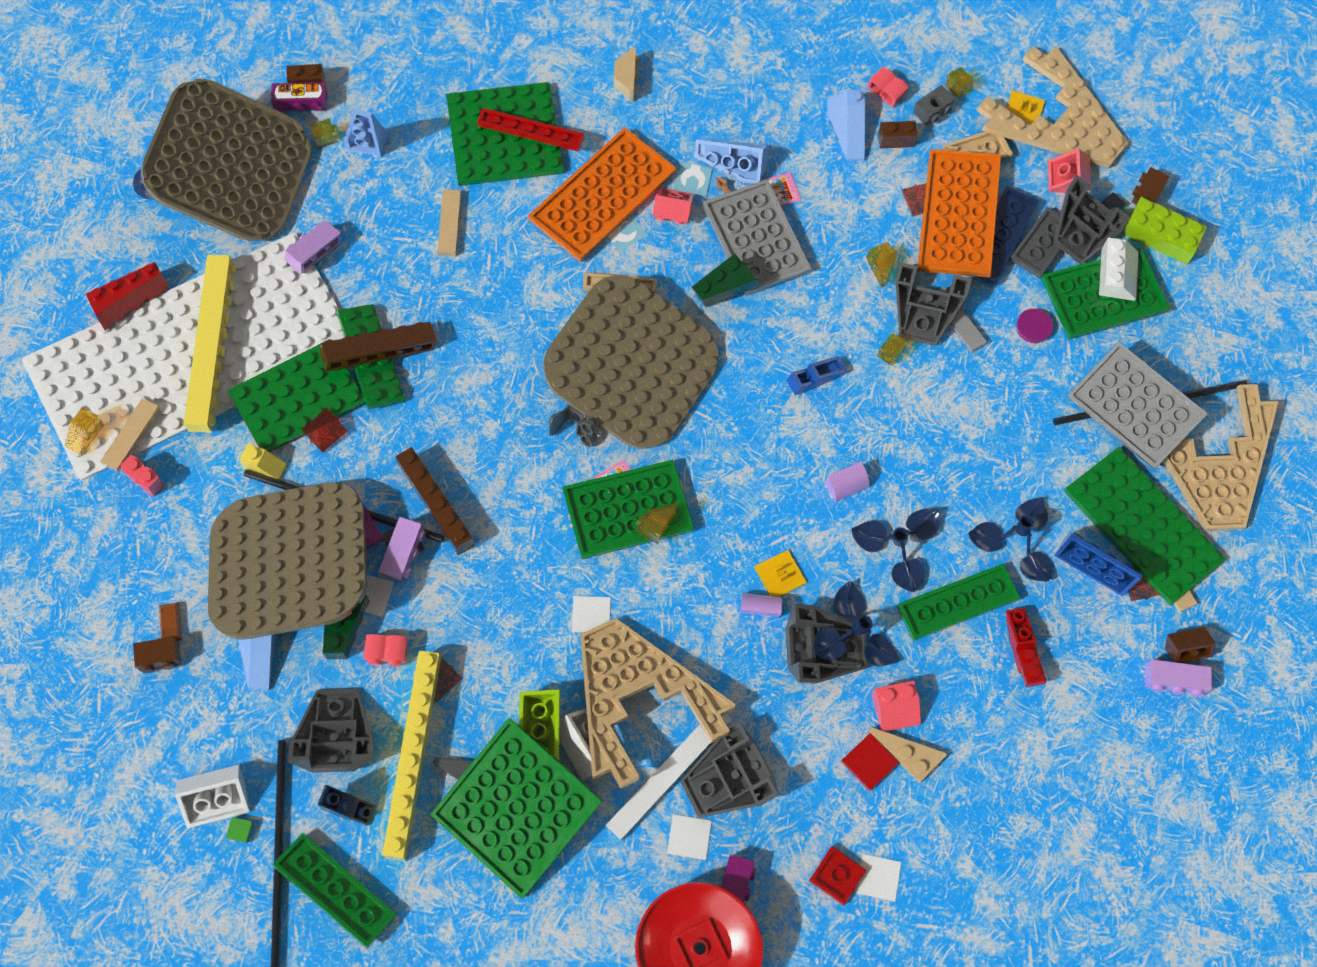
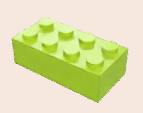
(1164, 230)

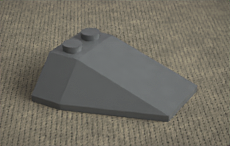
(1086, 222)
(800, 636)
(332, 733)
(730, 776)

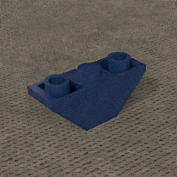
(345, 805)

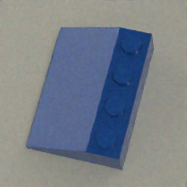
(1097, 564)

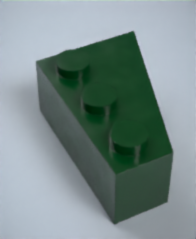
(725, 281)
(341, 635)

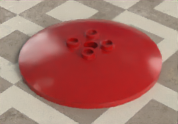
(693, 915)

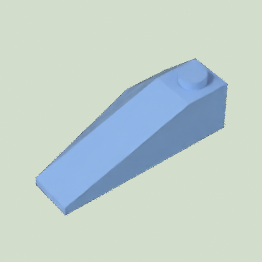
(848, 119)
(365, 133)
(739, 159)
(258, 661)

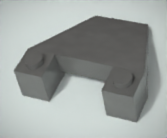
(927, 312)

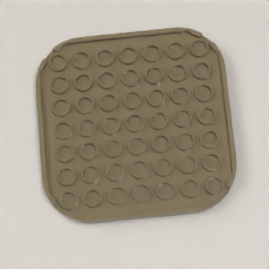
(226, 160)
(630, 361)
(287, 561)

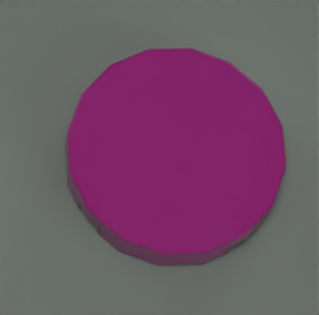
(1034, 325)

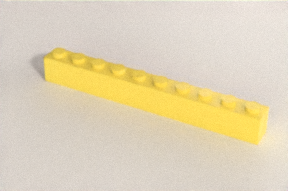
(209, 344)
(412, 757)

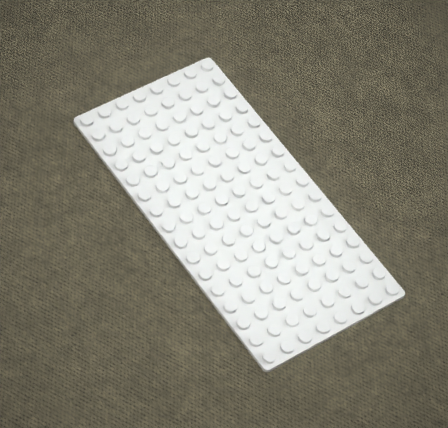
(152, 349)

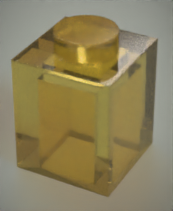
(959, 82)
(324, 133)
(892, 349)

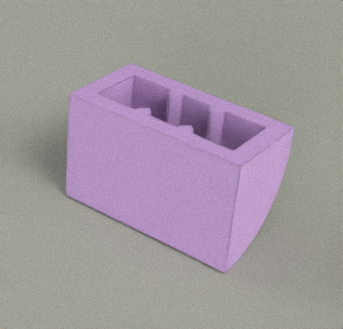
(848, 481)
(761, 605)

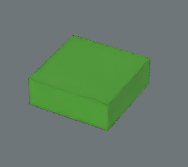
(239, 830)

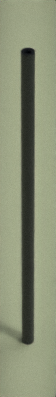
(1190, 394)
(375, 516)
(278, 851)

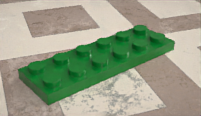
(377, 379)
(958, 602)
(334, 890)

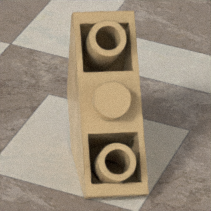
(626, 74)

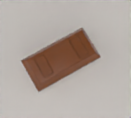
(170, 621)

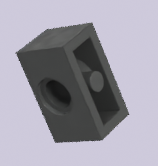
(934, 105)

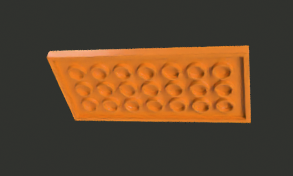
(602, 194)
(959, 213)

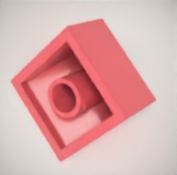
(1064, 168)
(673, 205)
(897, 706)

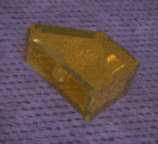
(881, 262)
(83, 430)
(656, 521)

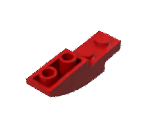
(1023, 647)

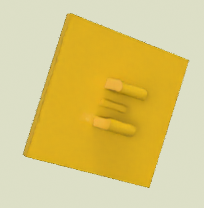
(1025, 106)
(780, 574)

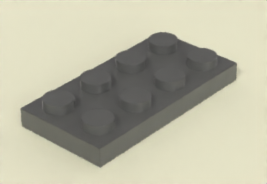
(1037, 247)

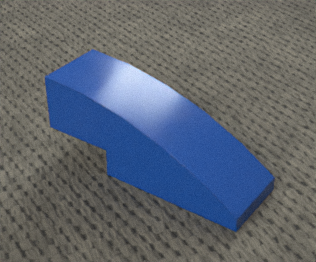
(816, 375)

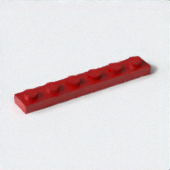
(530, 129)

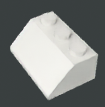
(1118, 269)
(575, 741)
(212, 796)

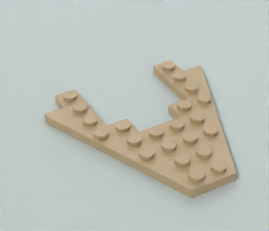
(1079, 127)
(1224, 486)
(621, 665)

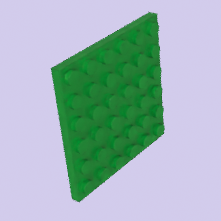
(496, 156)
(516, 808)

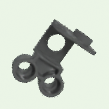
(585, 426)

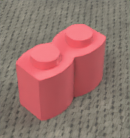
(888, 86)
(142, 475)
(385, 649)

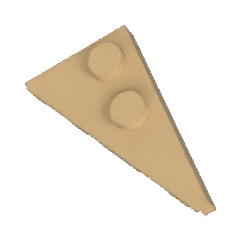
(981, 143)
(912, 756)

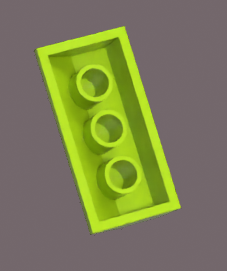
(541, 717)

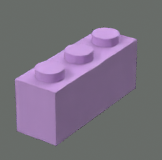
(312, 246)
(402, 550)
(1178, 678)

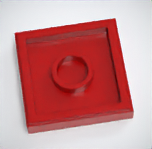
(869, 762)
(837, 875)

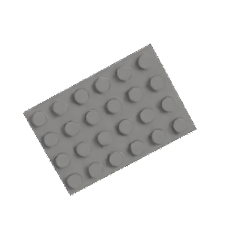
(758, 233)
(1137, 405)

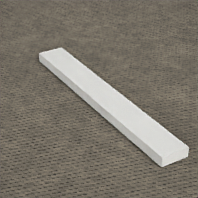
(660, 781)

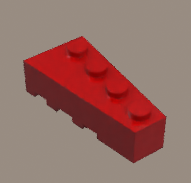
(126, 293)

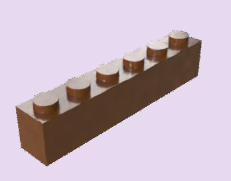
(377, 346)
(435, 501)

